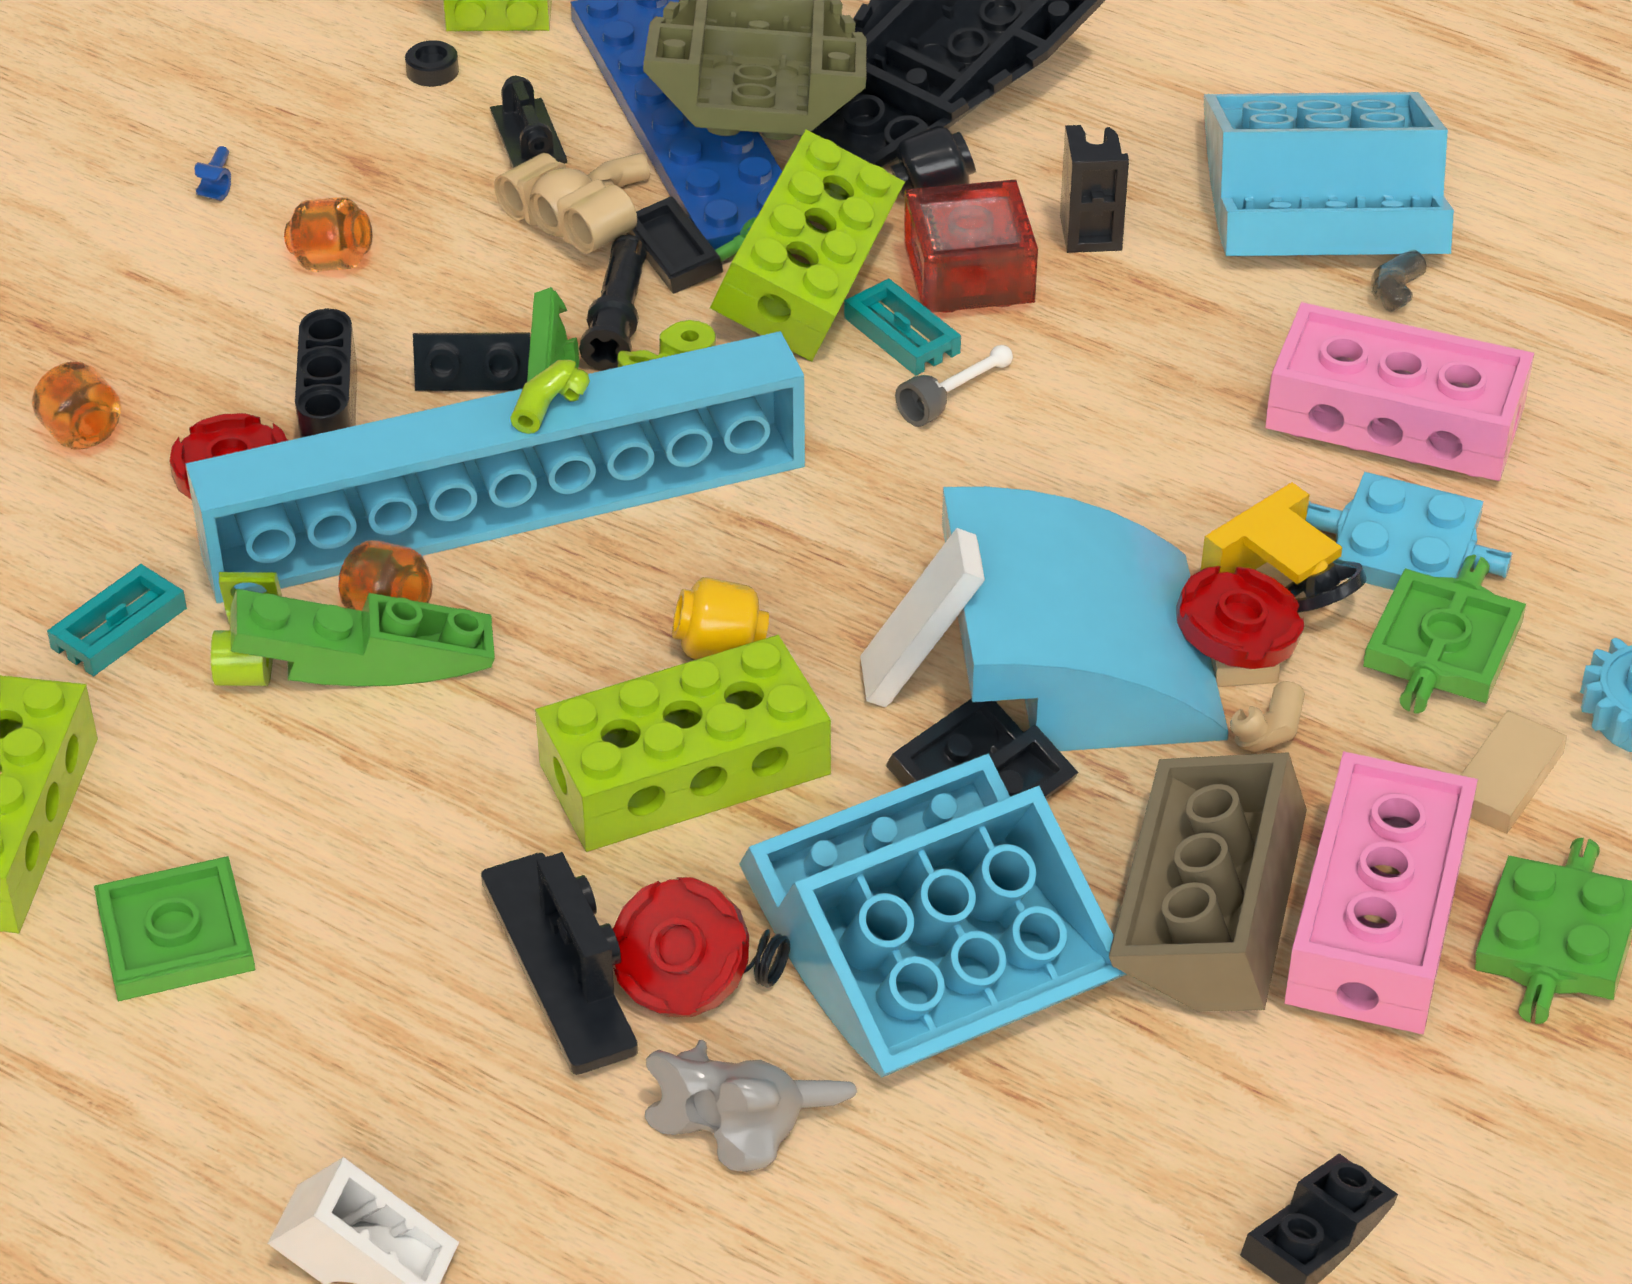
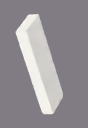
(922, 617)

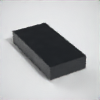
(675, 245)

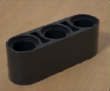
(325, 373)

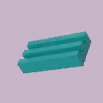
(894, 331)
(123, 626)

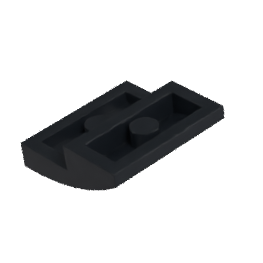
(979, 729)

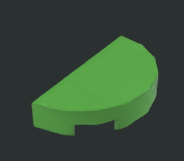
(548, 334)

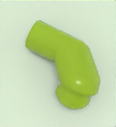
(538, 393)

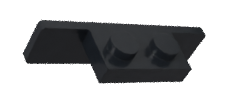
(563, 956)

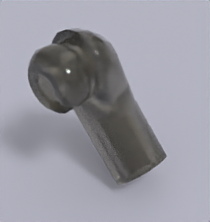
(1390, 279)

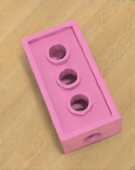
(1393, 412)
(1394, 819)

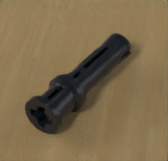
(613, 315)

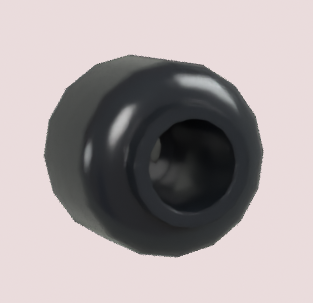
(933, 160)

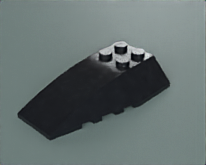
(942, 61)

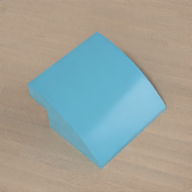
(1327, 173)
(1081, 622)
(933, 913)

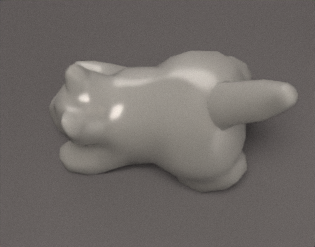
(742, 1103)

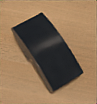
(1321, 1225)

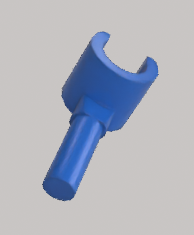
(215, 178)

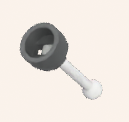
(934, 394)

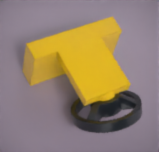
(1280, 535)

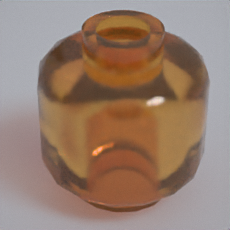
(328, 234)
(76, 405)
(385, 571)

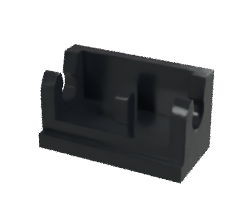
(1093, 192)

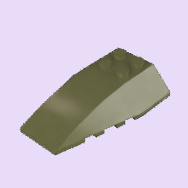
(756, 63)

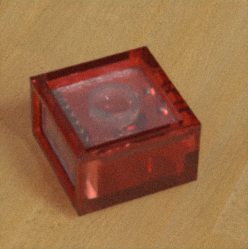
(970, 246)

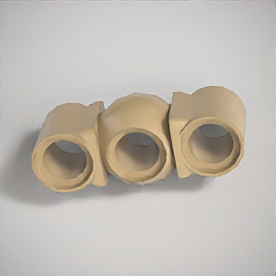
(565, 203)

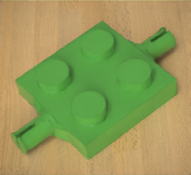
(1445, 635)
(1558, 929)

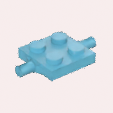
(1406, 527)

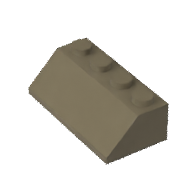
(1212, 880)

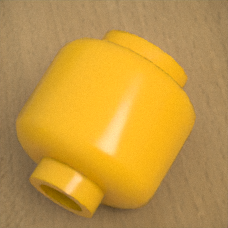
(718, 617)

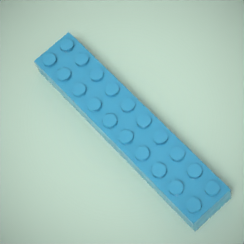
(473, 477)

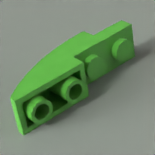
(380, 646)

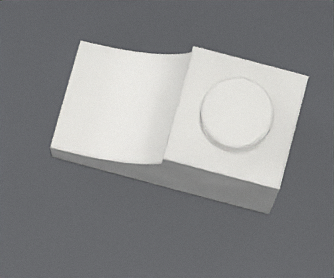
(359, 1232)

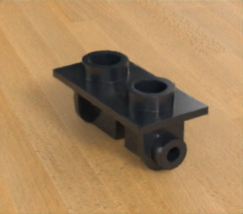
(525, 123)
(471, 361)

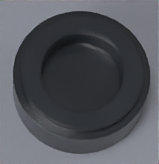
(431, 63)

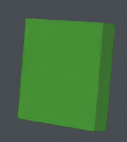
(174, 928)

